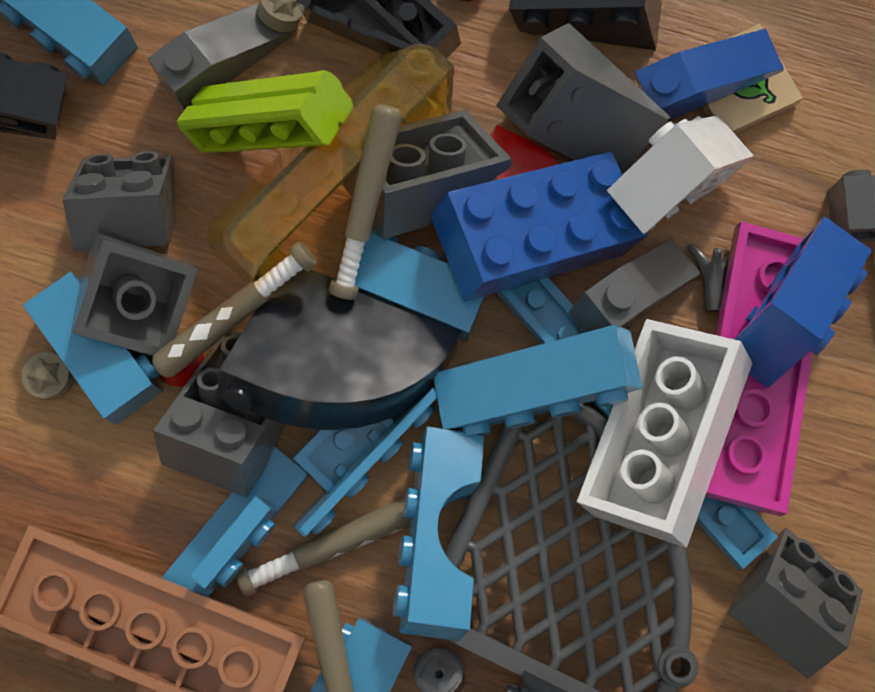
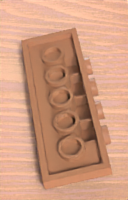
(139, 623)

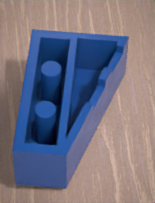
(804, 301)

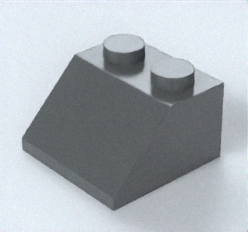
(131, 295)

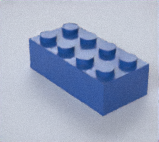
(533, 225)

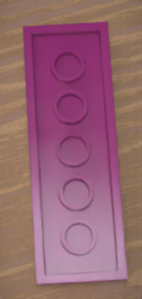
(765, 431)

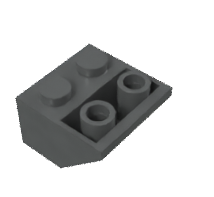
(122, 199)
(798, 604)

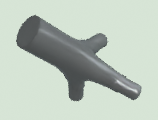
(713, 275)

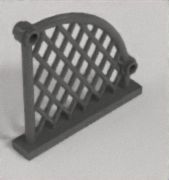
(513, 658)

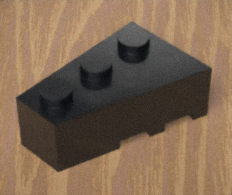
(602, 21)
(385, 23)
(30, 98)

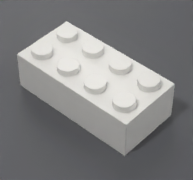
(669, 434)

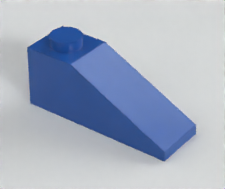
(709, 72)

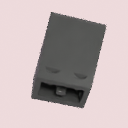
(580, 101)
(210, 437)

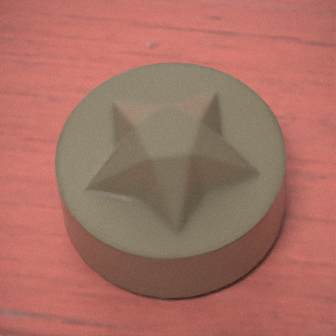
(279, 14)
(46, 376)

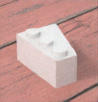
(681, 165)

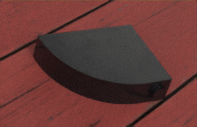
(333, 358)

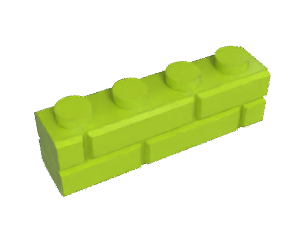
(267, 113)

